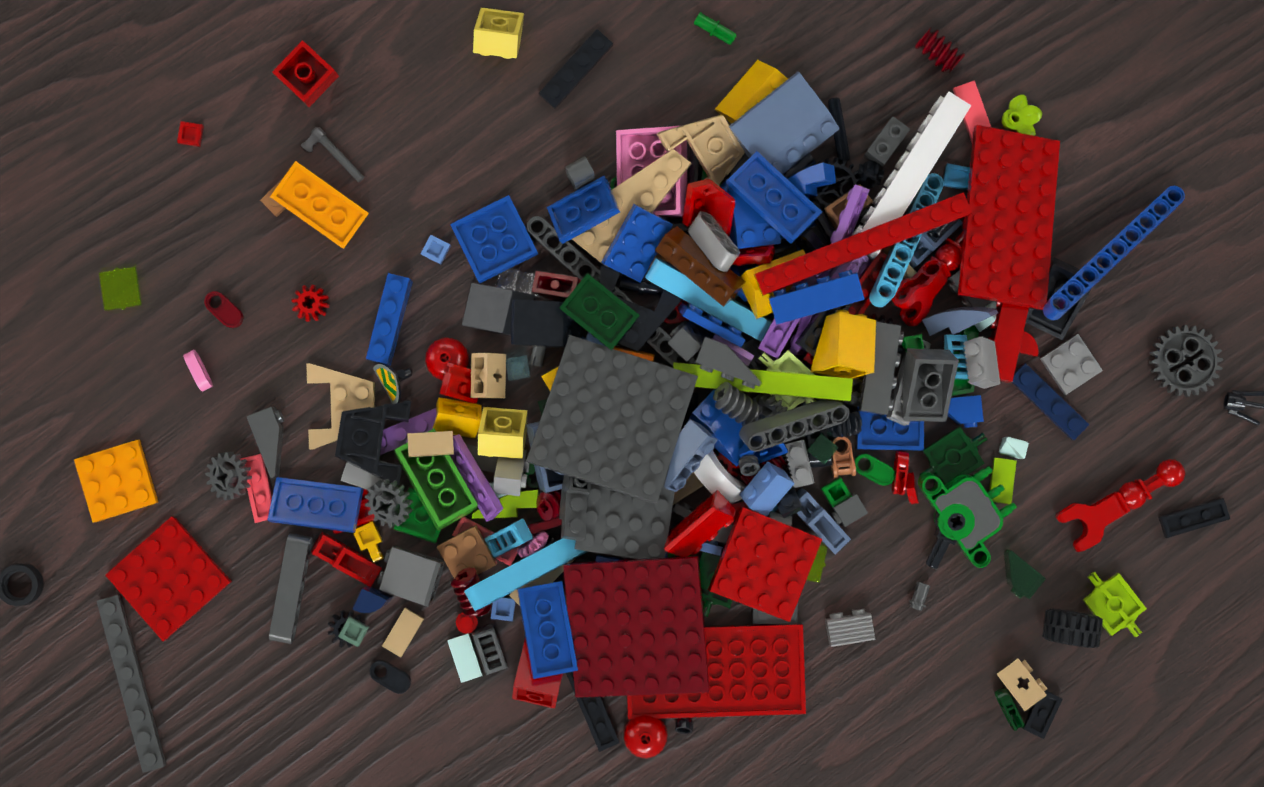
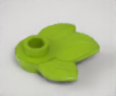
(1024, 116)

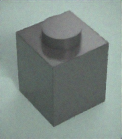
(849, 511)

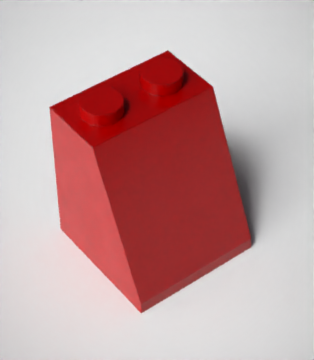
(537, 691)

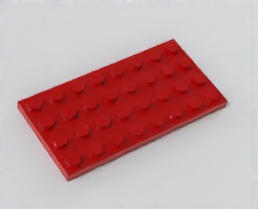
(1011, 217)
(749, 672)

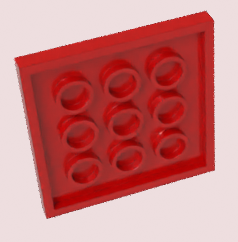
(765, 564)
(168, 578)

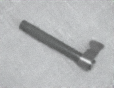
(319, 135)

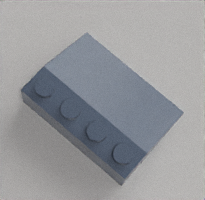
(785, 124)

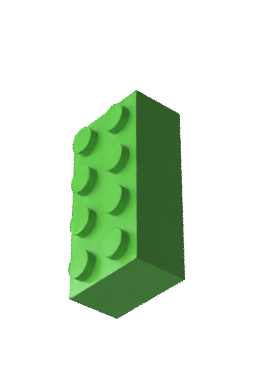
(437, 486)

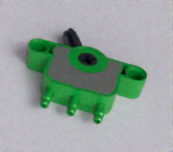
(975, 510)

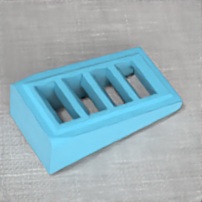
(948, 346)
(519, 532)

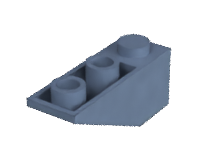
(691, 448)

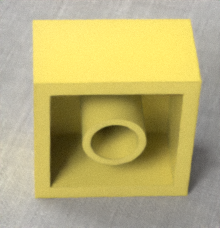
(502, 432)

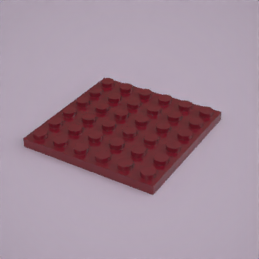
(637, 627)

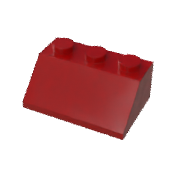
(700, 526)

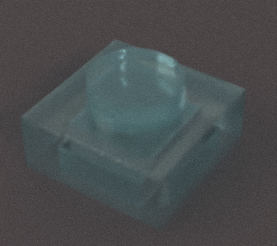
(517, 368)

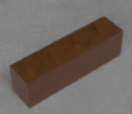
(689, 259)

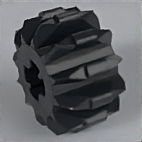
(850, 427)
(338, 624)

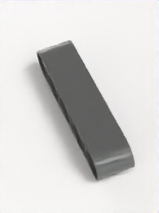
(781, 427)
(290, 588)

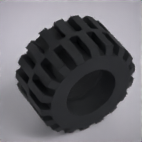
(1072, 628)

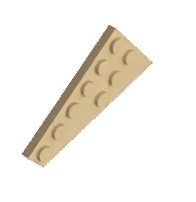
(644, 189)

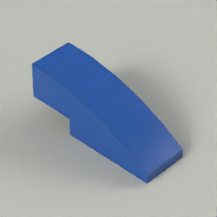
(813, 177)

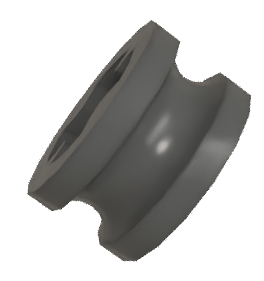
(749, 465)

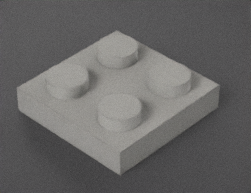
(1071, 364)

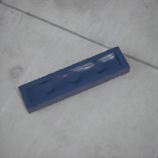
(1049, 402)

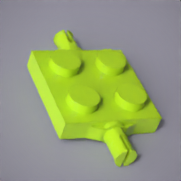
(1115, 604)

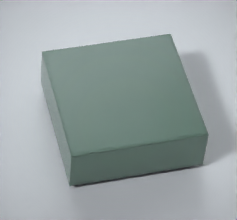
(353, 631)

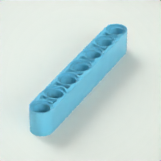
(904, 249)
(733, 313)
(522, 573)

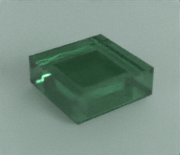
(822, 449)

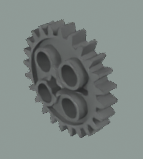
(1176, 343)

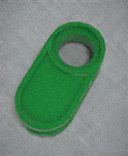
(877, 472)

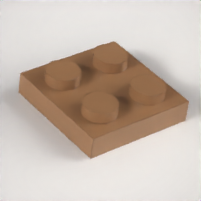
(466, 551)

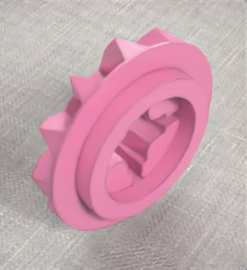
(532, 546)

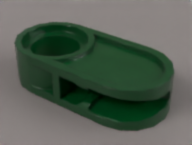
(1009, 709)

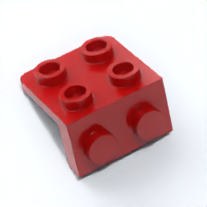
(709, 198)

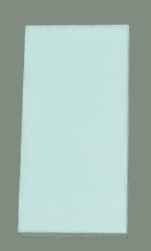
(465, 657)

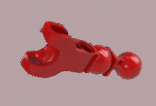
(928, 281)
(1115, 505)

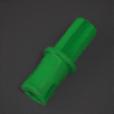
(715, 28)

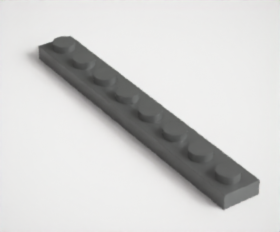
(131, 683)

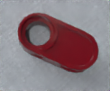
(227, 312)

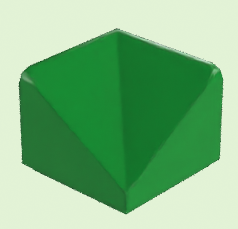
(836, 492)

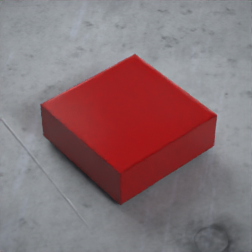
(190, 134)

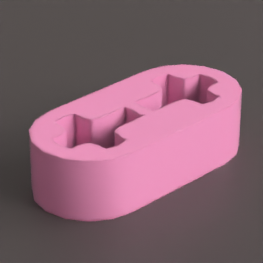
(198, 370)

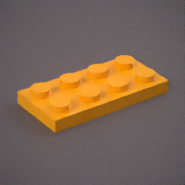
(319, 204)

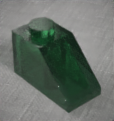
(1021, 576)

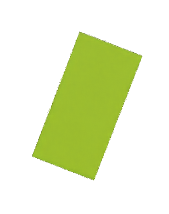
(1003, 474)

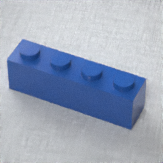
(817, 297)
(389, 319)

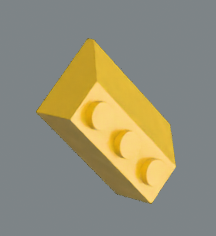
(750, 90)
(761, 304)

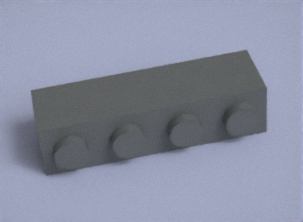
(877, 386)

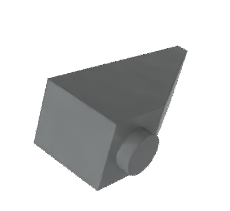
(268, 433)

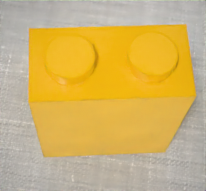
(846, 346)

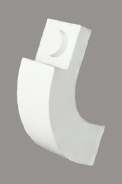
(716, 478)

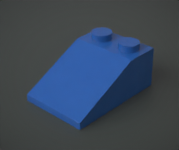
(749, 227)
(721, 427)

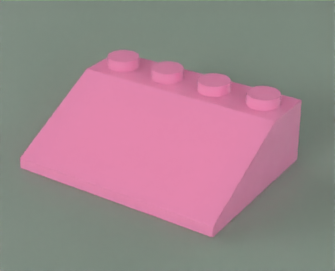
(639, 149)

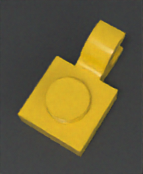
(368, 538)

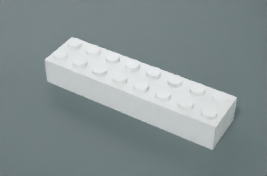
(916, 164)

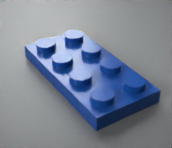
(773, 197)
(315, 504)
(547, 630)

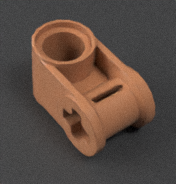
(843, 459)

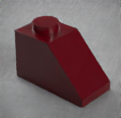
(554, 286)

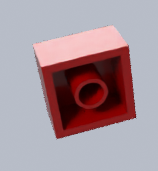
(305, 73)

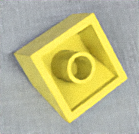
(498, 33)

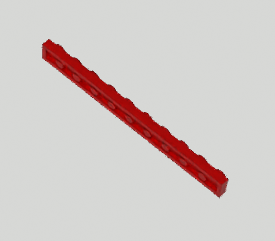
(862, 244)

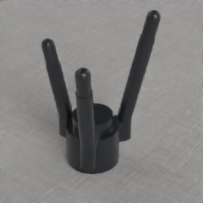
(1235, 401)

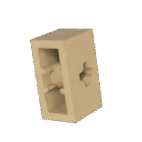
(488, 375)
(1024, 697)

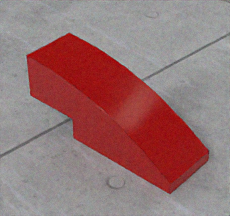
(345, 559)

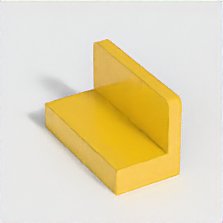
(458, 417)

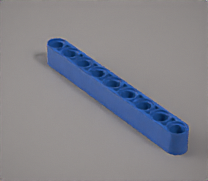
(1108, 258)

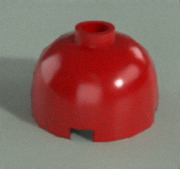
(451, 347)
(649, 727)

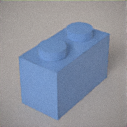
(766, 489)

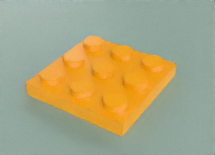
(116, 481)

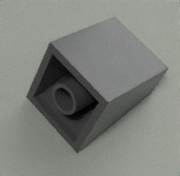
(411, 575)

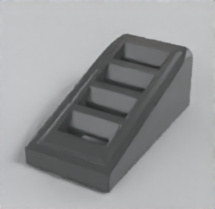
(483, 631)

